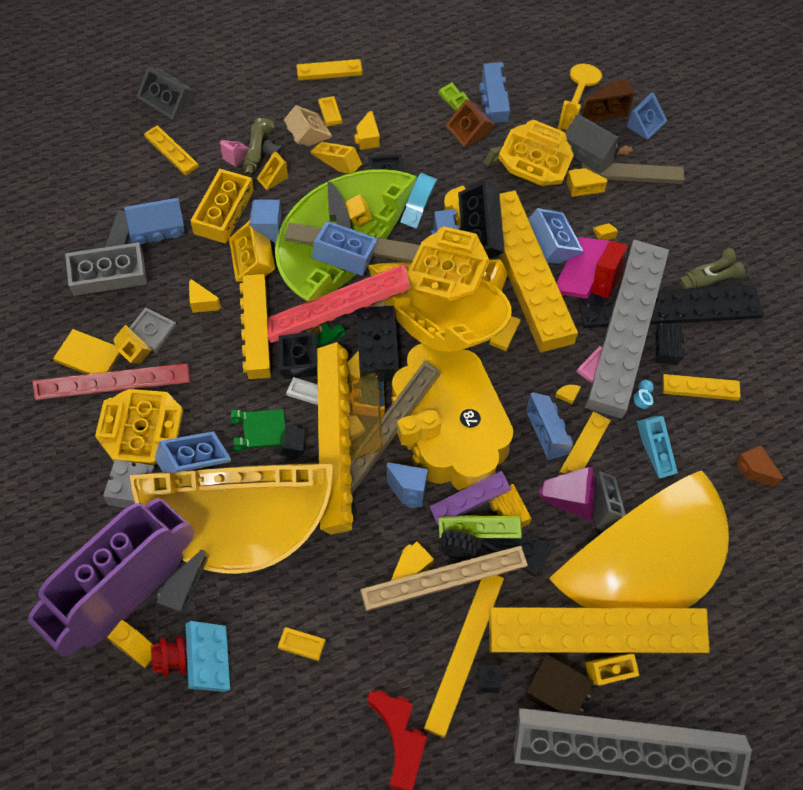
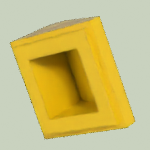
(605, 232)

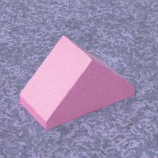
(233, 151)

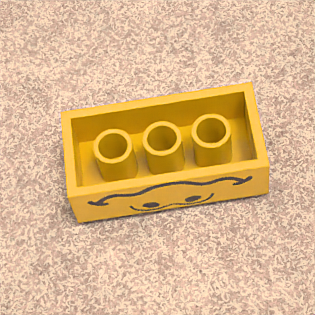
(222, 206)

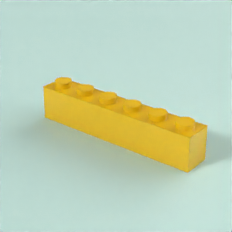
(256, 327)

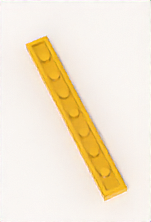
(463, 656)

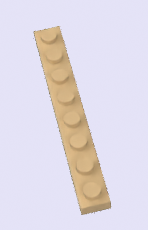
(443, 578)

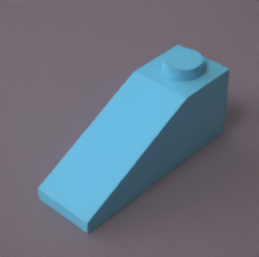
(657, 445)

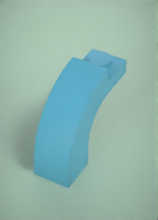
(418, 199)

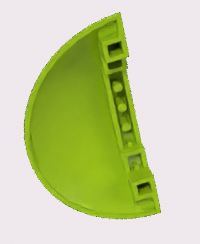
(386, 196)

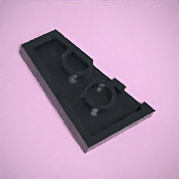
(533, 549)

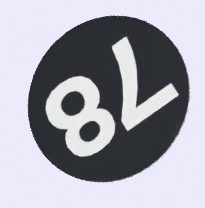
(470, 418)

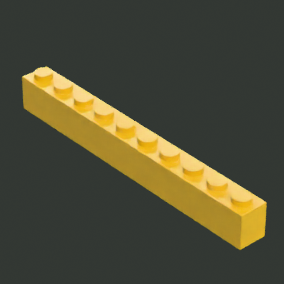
(334, 435)

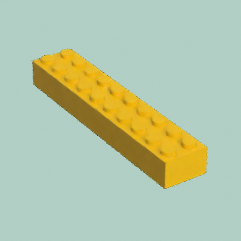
(533, 279)
(598, 630)

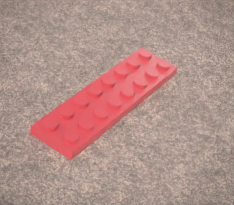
(339, 303)

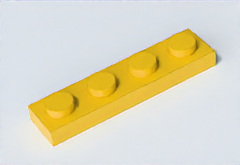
(701, 387)

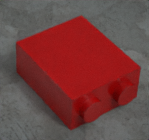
(609, 269)

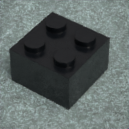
(298, 355)

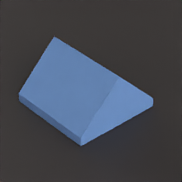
(647, 117)
(266, 218)

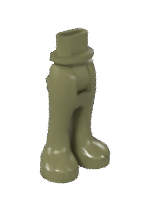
(259, 131)
(703, 276)

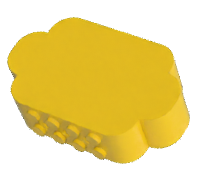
(458, 452)

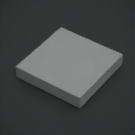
(152, 328)

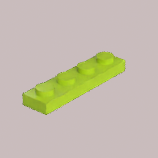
(483, 526)

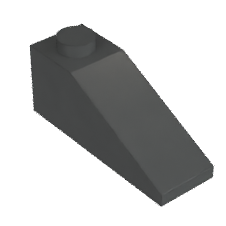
(607, 501)
(181, 586)

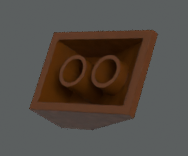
(609, 101)

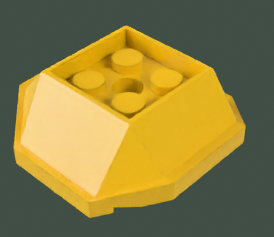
(537, 153)
(447, 250)
(127, 413)

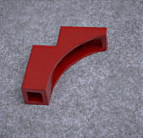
(407, 744)

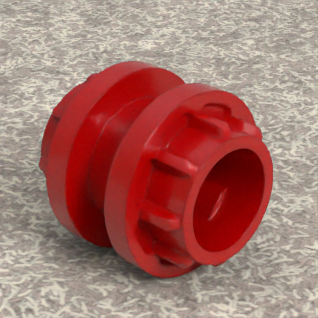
(169, 656)

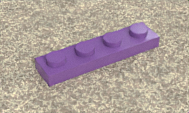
(472, 497)

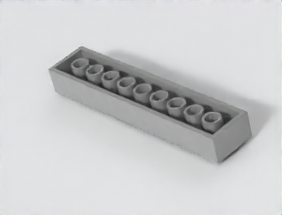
(627, 329)
(632, 749)

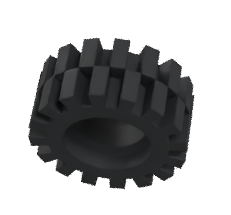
(458, 545)

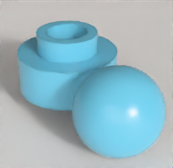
(643, 398)

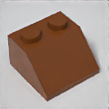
(470, 123)

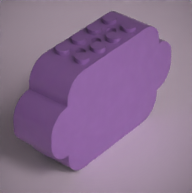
(110, 576)

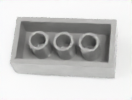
(105, 269)

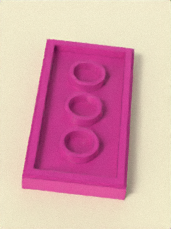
(579, 271)

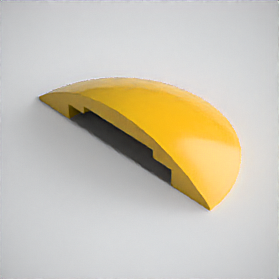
(445, 323)
(243, 513)
(654, 555)

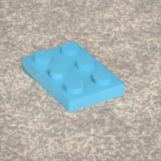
(207, 656)

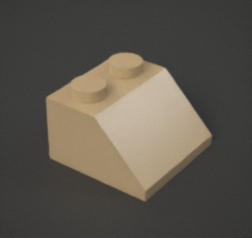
(306, 126)

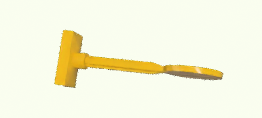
(584, 76)

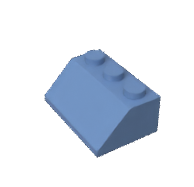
(154, 221)
(554, 236)
(344, 248)
(548, 426)
(190, 453)

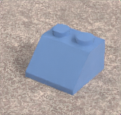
(407, 483)

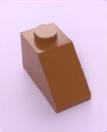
(759, 467)

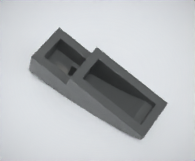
(337, 208)

